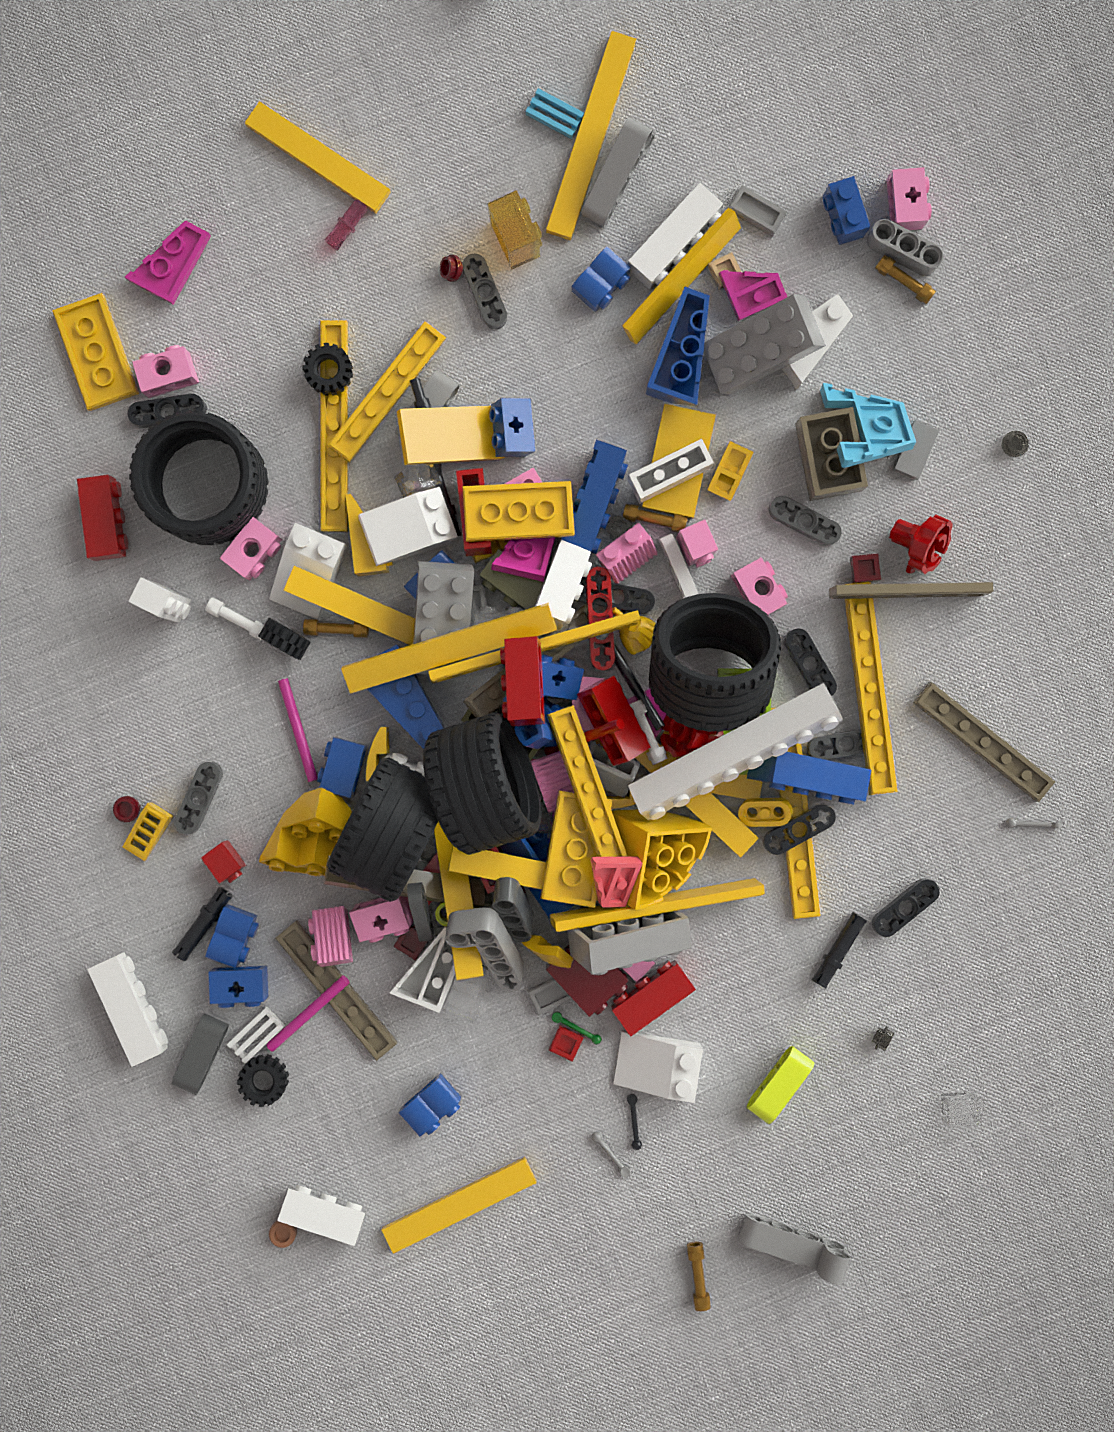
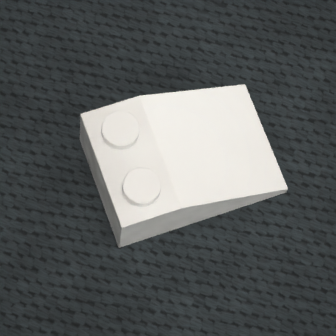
(408, 526)
(312, 553)
(658, 1066)

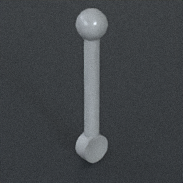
(1011, 823)
(624, 1170)

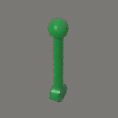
(557, 1017)

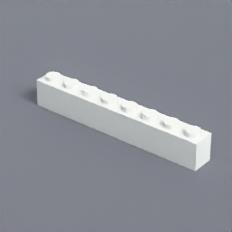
(735, 752)

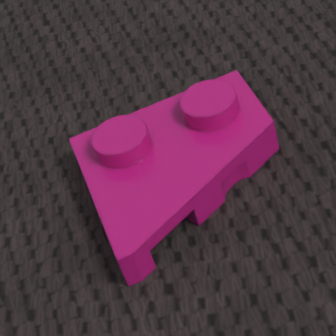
(752, 291)

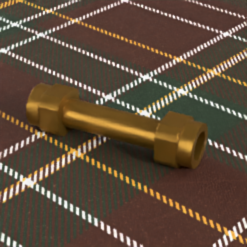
(923, 292)
(632, 513)
(314, 627)
(696, 1255)

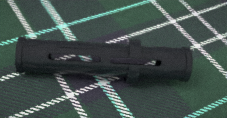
(208, 915)
(838, 951)

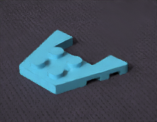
(880, 424)

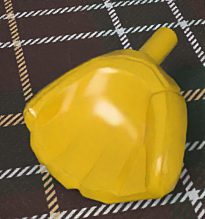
(636, 637)

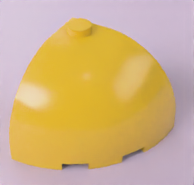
(666, 850)

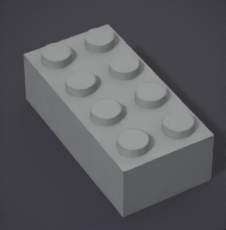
(763, 344)
(442, 601)
(629, 941)

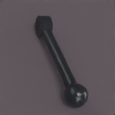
(632, 1100)

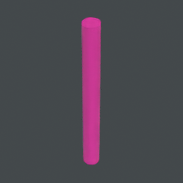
(297, 729)
(307, 1013)

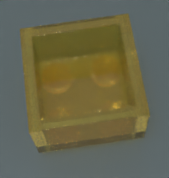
(514, 229)

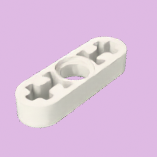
(678, 566)

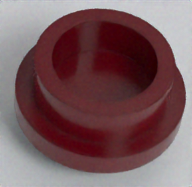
(451, 268)
(126, 809)

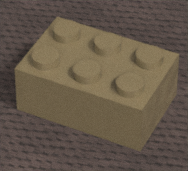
(818, 445)

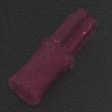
(346, 224)

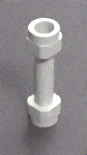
(218, 609)
(656, 753)

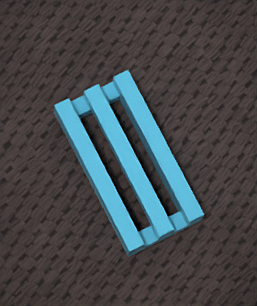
(557, 103)

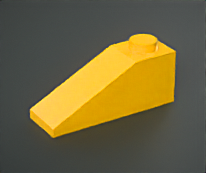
(362, 556)

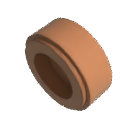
(282, 1234)

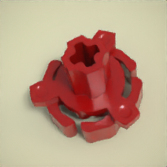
(923, 542)
(687, 738)

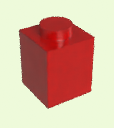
(224, 862)

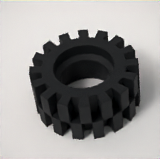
(321, 354)
(284, 639)
(247, 1085)

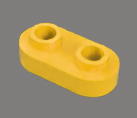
(766, 813)

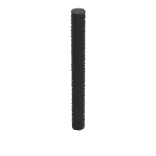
(636, 688)

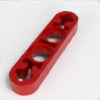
(593, 617)

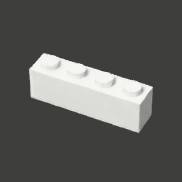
(675, 236)
(128, 1009)

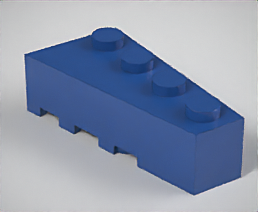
(596, 494)
(408, 705)
(814, 775)

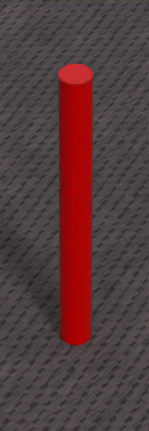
(594, 733)

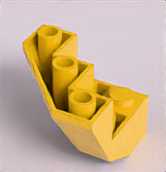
(307, 834)

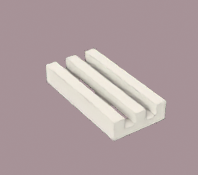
(239, 1050)

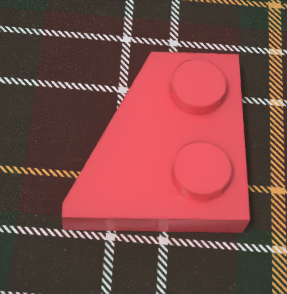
(614, 879)

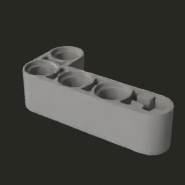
(617, 170)
(488, 933)
(796, 1246)

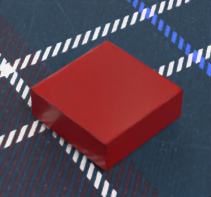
(566, 1043)

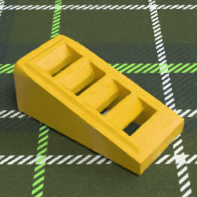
(156, 811)

